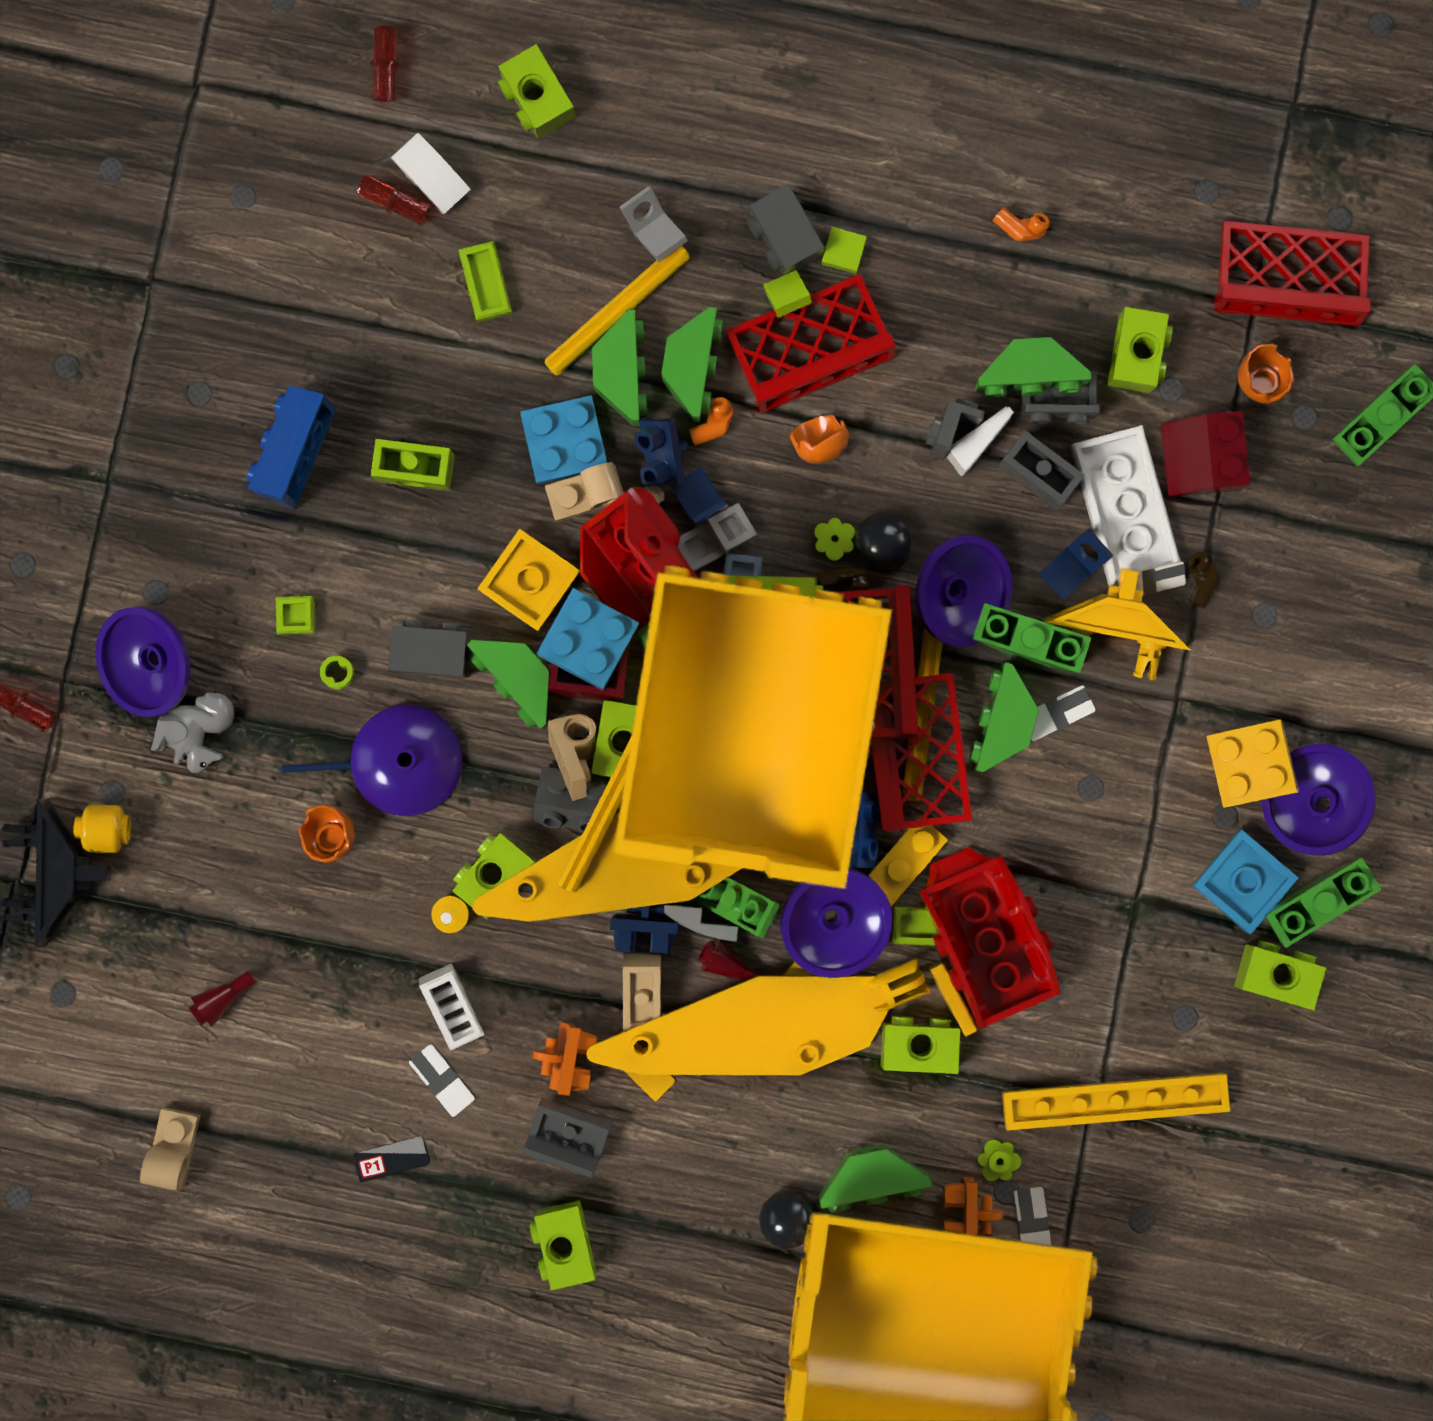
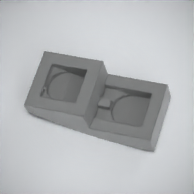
(716, 537)
(691, 918)

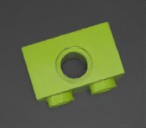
(532, 71)
(1126, 368)
(412, 465)
(614, 719)
(496, 850)
(1301, 984)
(939, 1058)
(567, 1222)

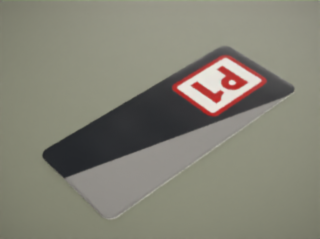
(390, 1159)

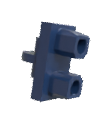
(662, 452)
(661, 930)

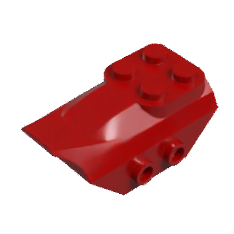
(626, 551)
(989, 936)

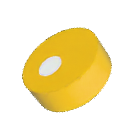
(450, 914)

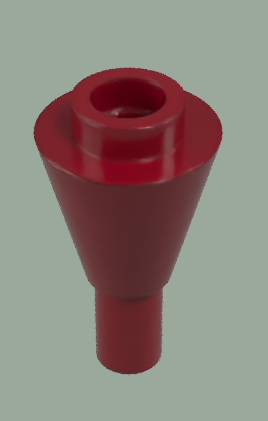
(723, 961)
(213, 1003)

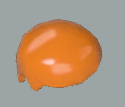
(1265, 374)
(820, 439)
(327, 833)

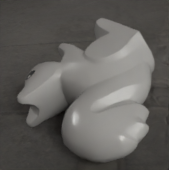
(186, 727)

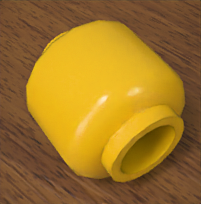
(103, 828)

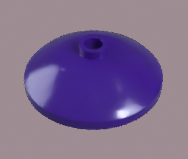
(977, 577)
(142, 661)
(433, 768)
(1320, 774)
(847, 940)

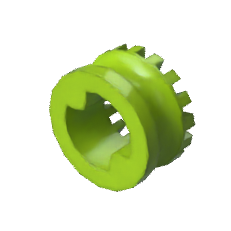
(330, 681)

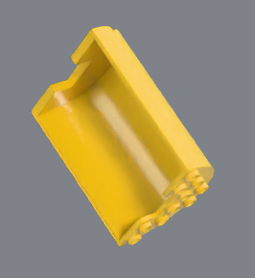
(752, 727)
(933, 1325)

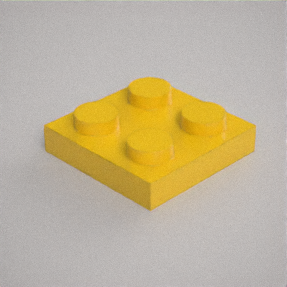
(529, 580)
(1252, 763)

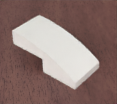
(430, 173)

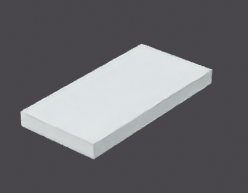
(1125, 501)

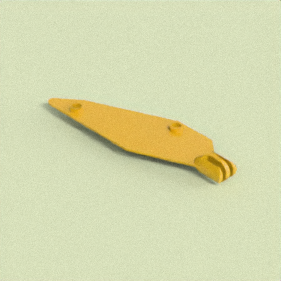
(608, 885)
(765, 1026)

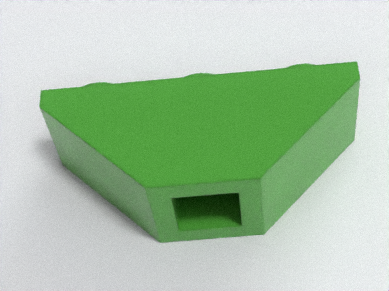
(690, 362)
(1032, 367)
(619, 368)
(1384, 415)
(1031, 639)
(518, 676)
(1006, 722)
(1321, 901)
(741, 906)
(872, 1176)

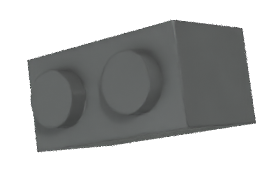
(785, 231)
(1041, 470)
(429, 650)

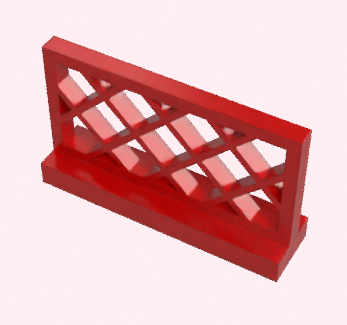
(1295, 302)
(821, 372)
(902, 661)
(887, 766)

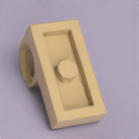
(584, 493)
(571, 753)
(641, 988)
(170, 1157)

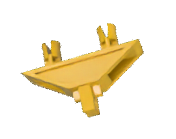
(1123, 616)

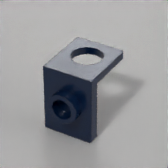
(699, 497)
(1073, 566)

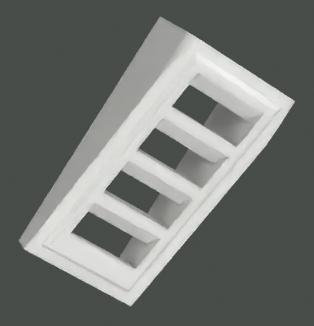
(970, 447)
(437, 978)

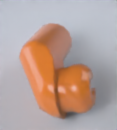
(1022, 229)
(717, 422)

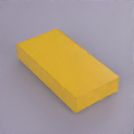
(953, 999)

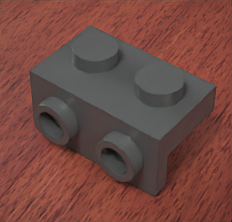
(1075, 407)
(942, 431)
(554, 804)
(567, 1138)

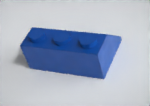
(291, 446)

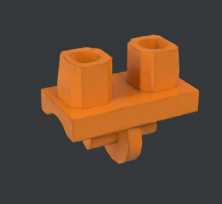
(560, 1058)
(965, 1196)

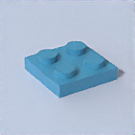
(563, 439)
(588, 639)
(1244, 881)

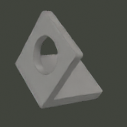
(654, 229)

